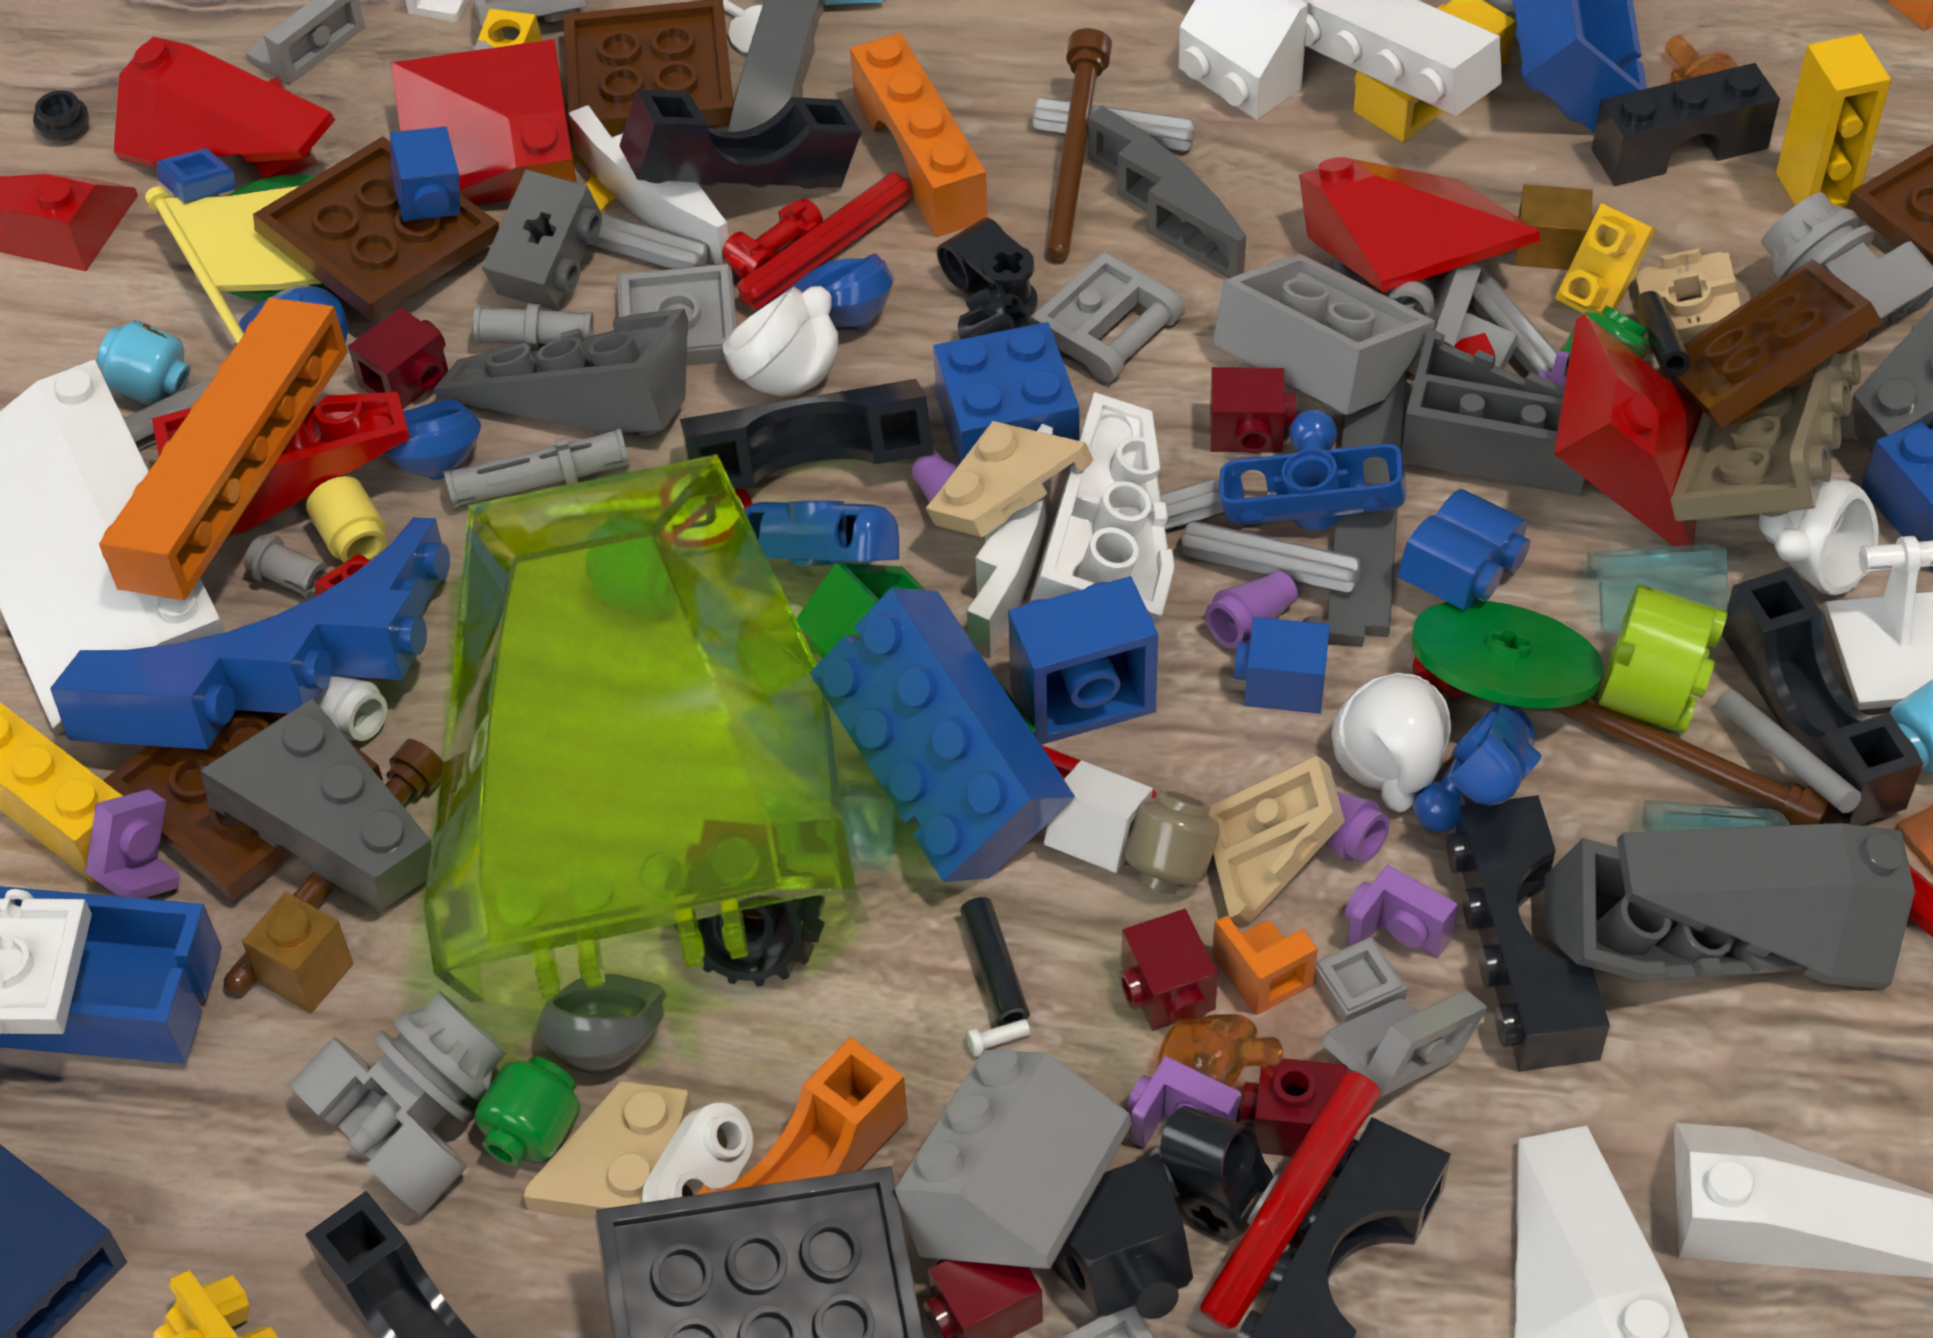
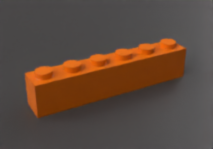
(223, 449)

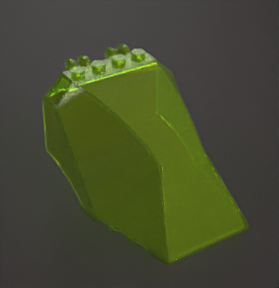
(627, 731)

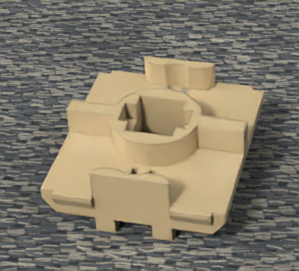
(1689, 275)

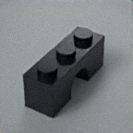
(1642, 128)

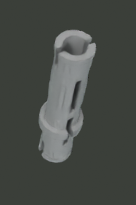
(537, 468)

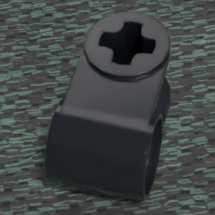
(988, 259)
(1213, 1168)

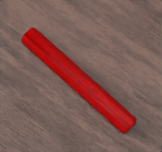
(824, 241)
(1290, 1200)

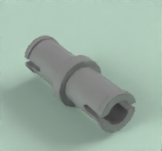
(528, 325)

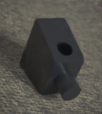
(1128, 1244)

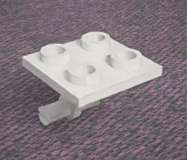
(1887, 638)

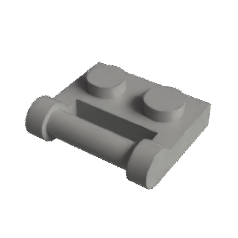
(1096, 303)

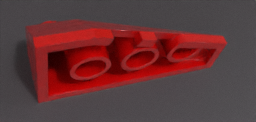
(189, 100)
(60, 217)
(329, 443)

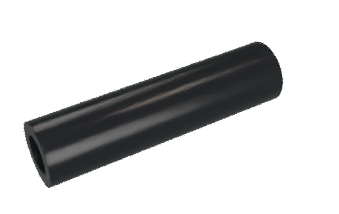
(1661, 334)
(994, 961)

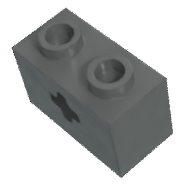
(543, 240)

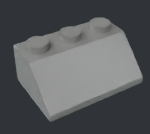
(1321, 328)
(1010, 1162)

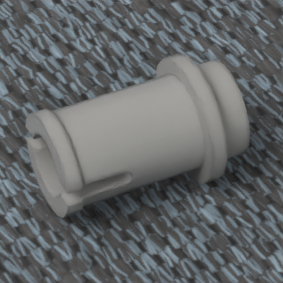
(273, 561)

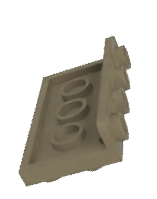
(1775, 456)

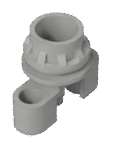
(1830, 236)
(404, 1095)

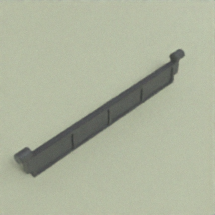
(1372, 534)

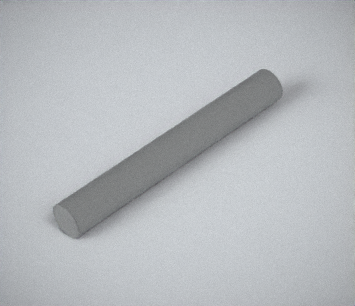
(1789, 751)

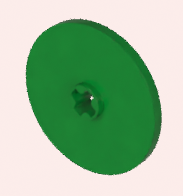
(1507, 654)

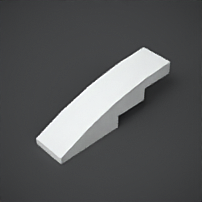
(666, 206)
(1006, 570)

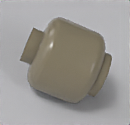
(1171, 841)

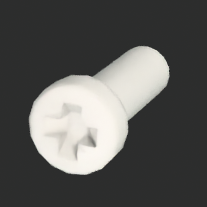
(979, 1041)

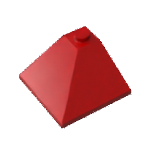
(499, 113)
(1403, 222)
(1626, 429)

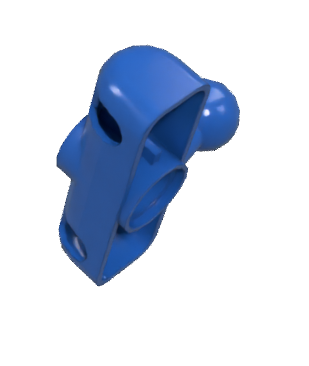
(1316, 482)
(824, 532)
(1486, 768)

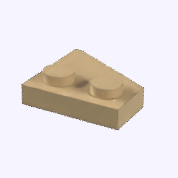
(1002, 476)
(1272, 834)
(610, 1152)

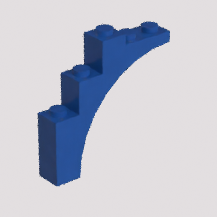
(192, 688)

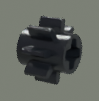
(992, 313)

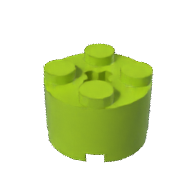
(1661, 658)

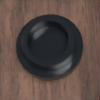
(60, 115)

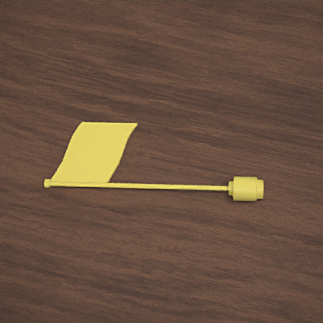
(229, 257)

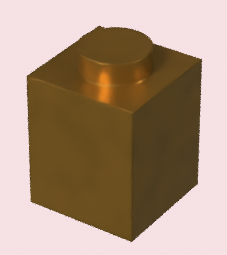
(1563, 221)
(298, 952)

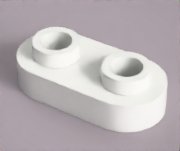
(696, 1155)

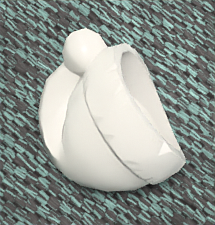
(785, 343)
(1826, 539)
(1393, 736)

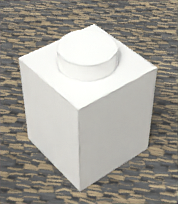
(1098, 817)

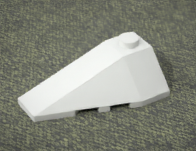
(1111, 511)
(1791, 1207)
(1581, 1250)

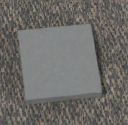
(701, 291)

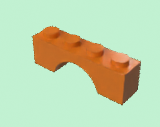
(940, 162)
(838, 1120)

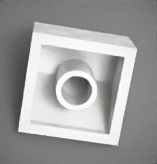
(1245, 50)

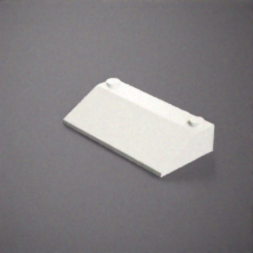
(61, 485)

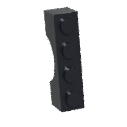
(799, 146)
(858, 424)
(1783, 650)
(1546, 1003)
(1380, 1197)
(380, 1275)

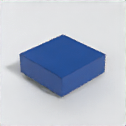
(195, 175)

